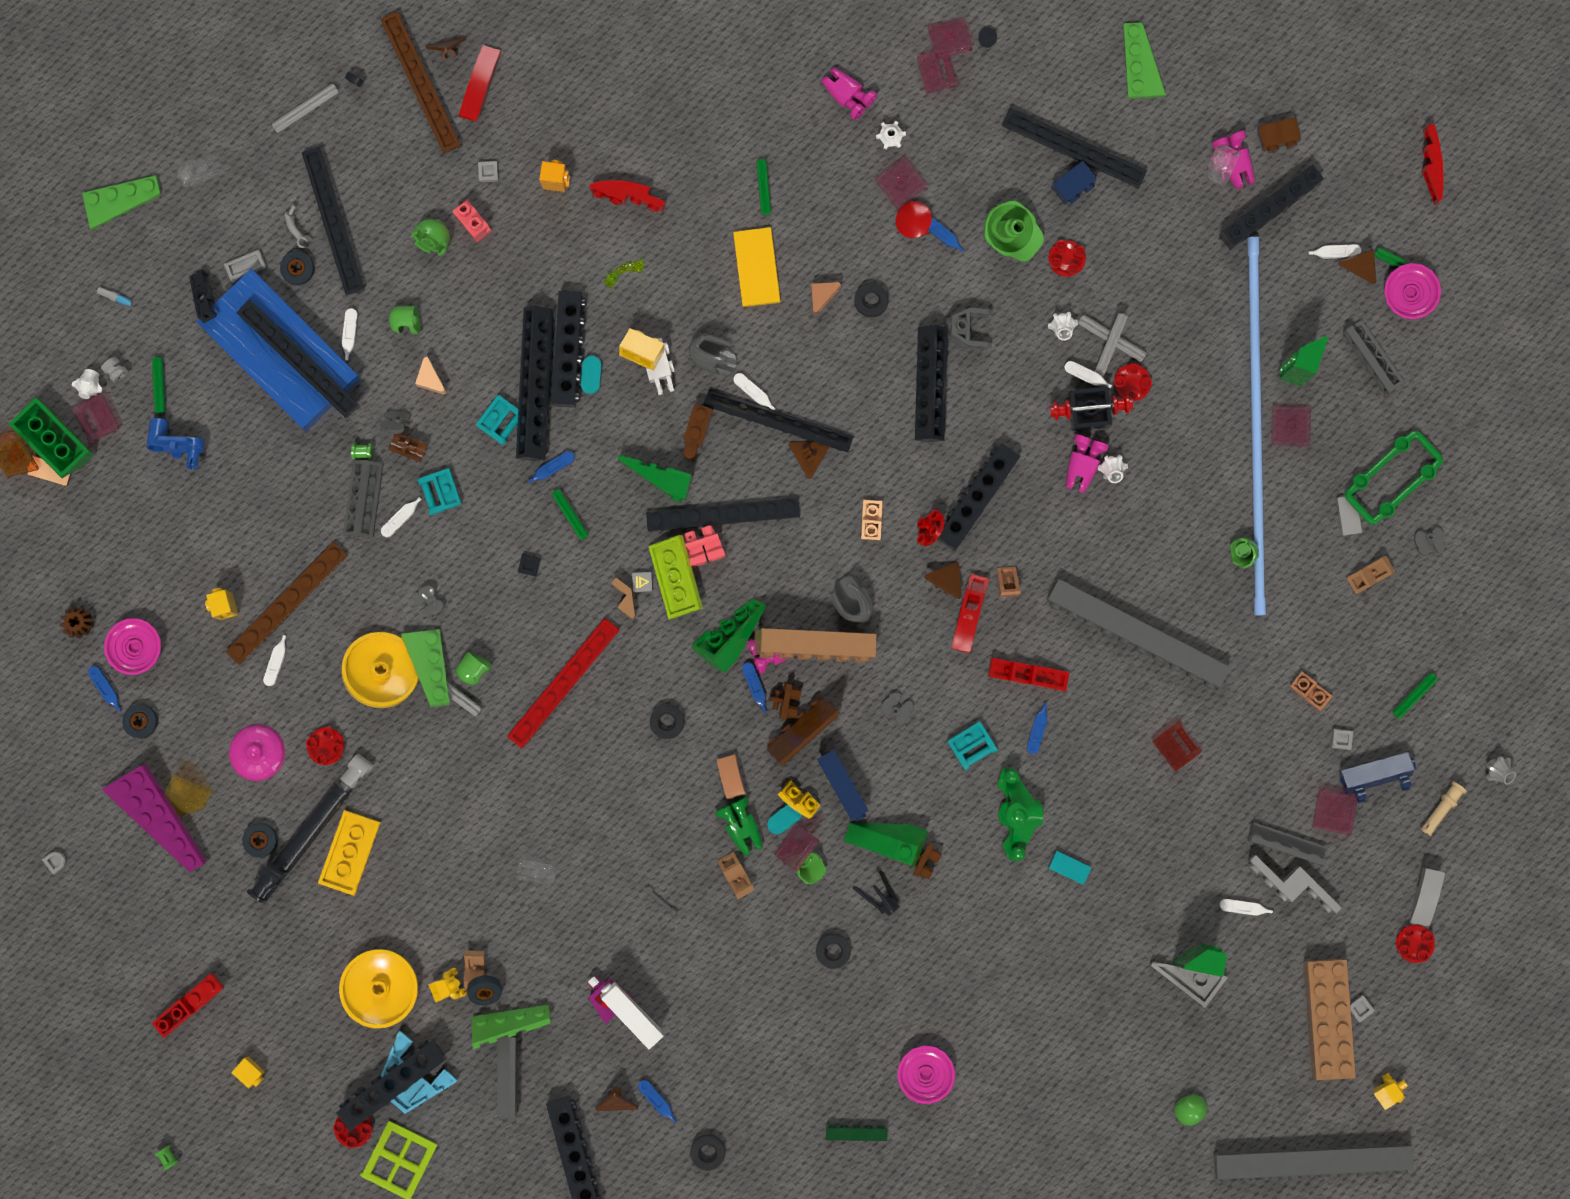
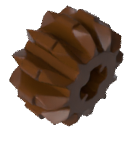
(79, 615)

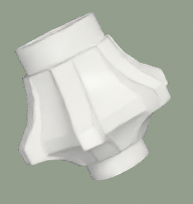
(890, 141)
(1063, 325)
(88, 384)
(1113, 468)

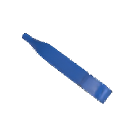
(944, 235)
(553, 466)
(754, 684)
(104, 686)
(1037, 731)
(656, 1099)

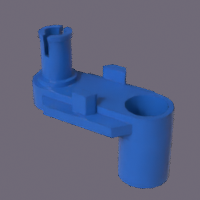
(160, 442)

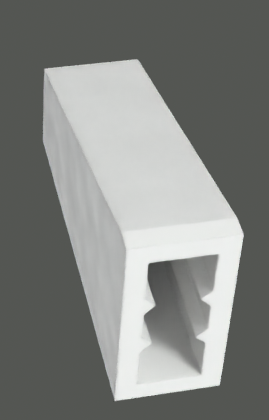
(631, 1015)

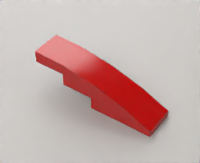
(479, 83)
(1433, 171)
(1028, 674)

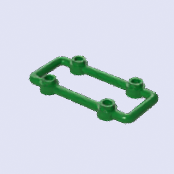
(1387, 509)

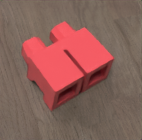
(472, 221)
(710, 542)

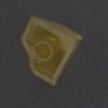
(186, 795)

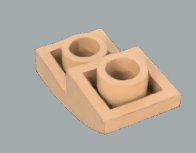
(47, 473)
(871, 519)

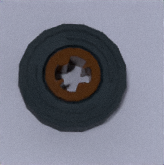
(303, 275)
(130, 718)
(253, 832)
(484, 990)

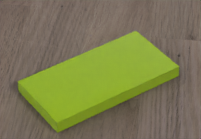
(675, 577)

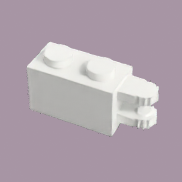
(662, 371)

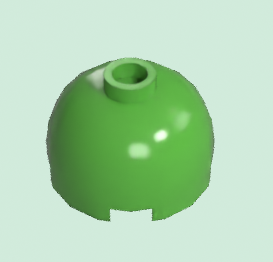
(429, 233)

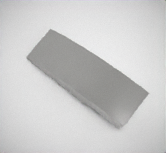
(1426, 897)

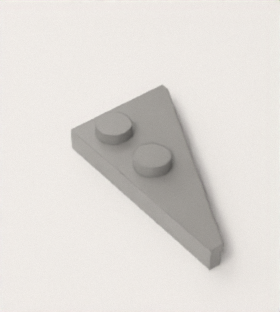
(1195, 984)

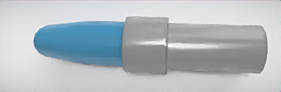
(114, 296)

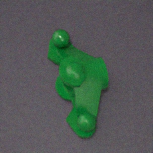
(1018, 813)

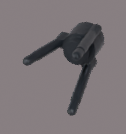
(889, 905)

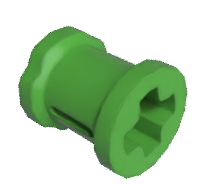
(362, 451)
(161, 1155)

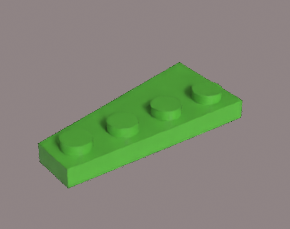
(1141, 70)
(110, 202)
(428, 661)
(496, 1025)

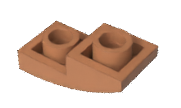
(1311, 692)
(731, 777)

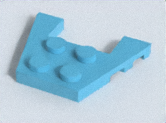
(422, 1089)

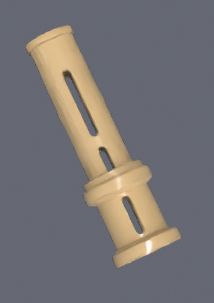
(1448, 801)

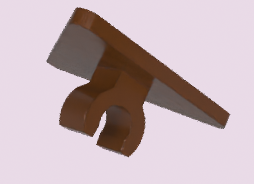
(446, 46)
(1361, 265)
(808, 455)
(947, 579)
(616, 1102)

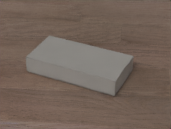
(239, 267)
(1348, 517)

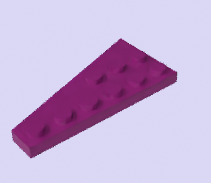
(148, 805)

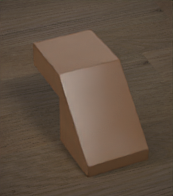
(1370, 574)
(627, 603)
(735, 875)
(473, 966)

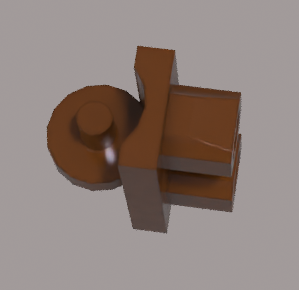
(408, 447)
(788, 693)
(922, 870)

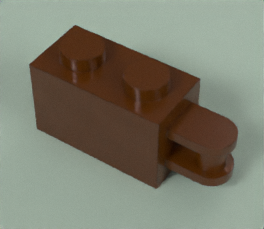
(696, 430)

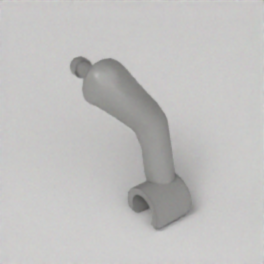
(293, 229)

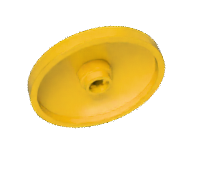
(378, 670)
(378, 988)

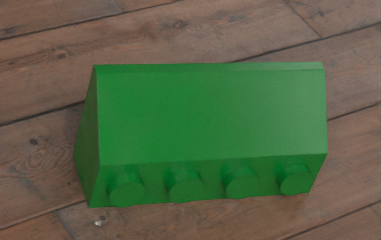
(1303, 363)
(51, 438)
(1203, 959)

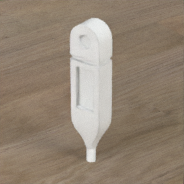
(1336, 251)
(349, 331)
(1086, 374)
(752, 390)
(399, 519)
(275, 663)
(1243, 907)

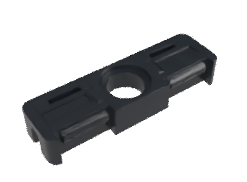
(204, 306)

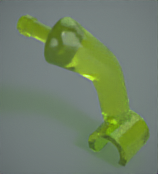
(636, 266)

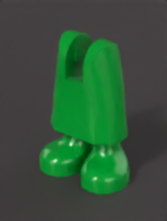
(742, 828)

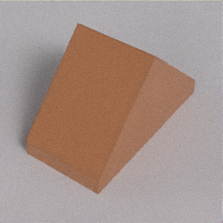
(822, 294)
(1008, 582)

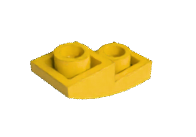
(800, 802)

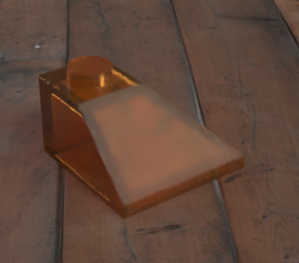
(14, 455)

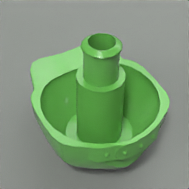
(1013, 231)

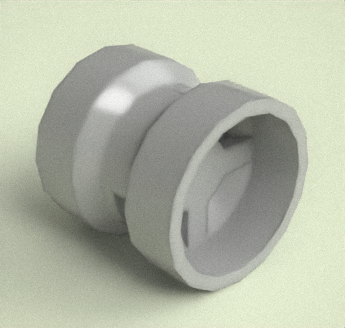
(114, 369)

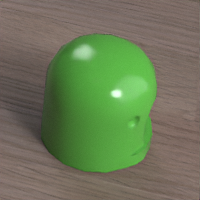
(405, 316)
(472, 668)

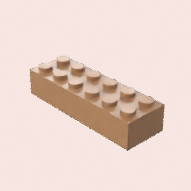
(815, 644)
(1329, 1019)

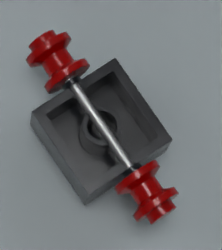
(1090, 408)

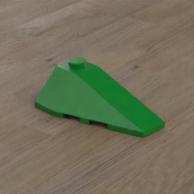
(671, 482)
(726, 642)
(893, 841)

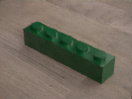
(856, 1133)

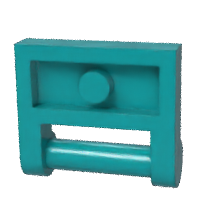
(494, 418)
(445, 489)
(968, 740)

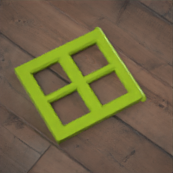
(399, 1160)

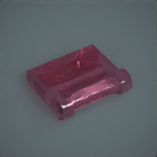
(932, 75)
(101, 416)

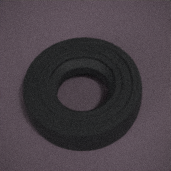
(871, 311)
(658, 713)
(833, 939)
(701, 1163)

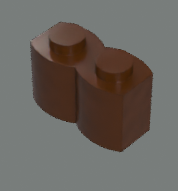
(1279, 134)

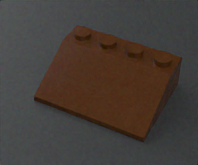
(803, 731)

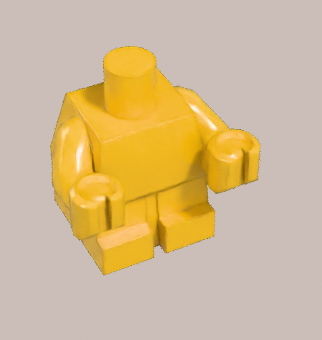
(447, 987)
(1390, 1091)

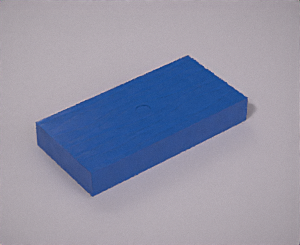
(263, 363)

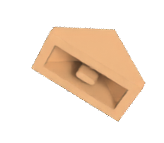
(428, 378)

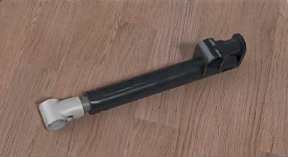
(276, 871)

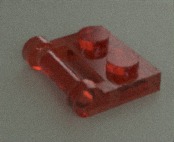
(1172, 750)

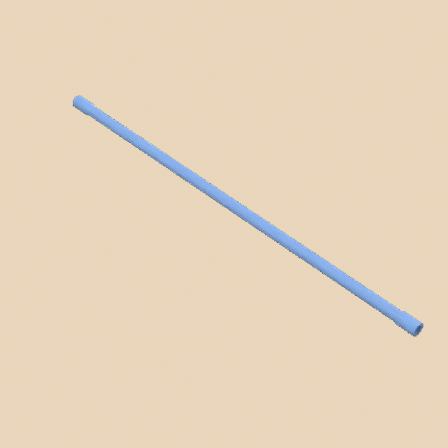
(1253, 252)

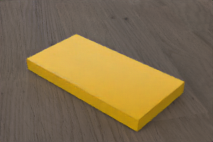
(756, 267)
(349, 852)

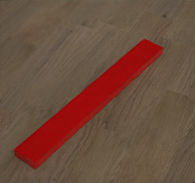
(563, 683)

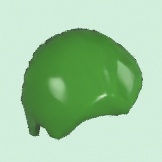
(1244, 552)
(812, 869)
(1190, 1109)

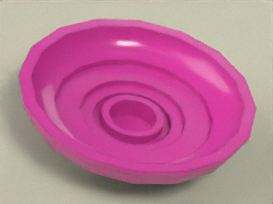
(1412, 291)
(132, 646)
(256, 752)
(926, 1075)

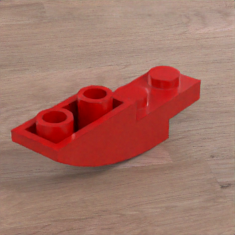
(621, 191)
(970, 613)
(188, 1005)

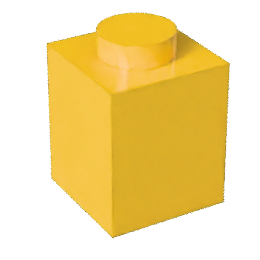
(249, 1072)

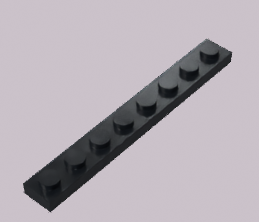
(1074, 148)
(333, 221)
(297, 359)
(778, 420)
(722, 514)

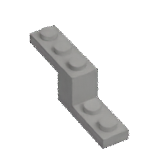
(1293, 884)

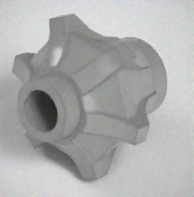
(1501, 770)

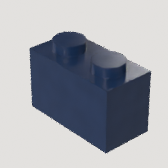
(1074, 183)

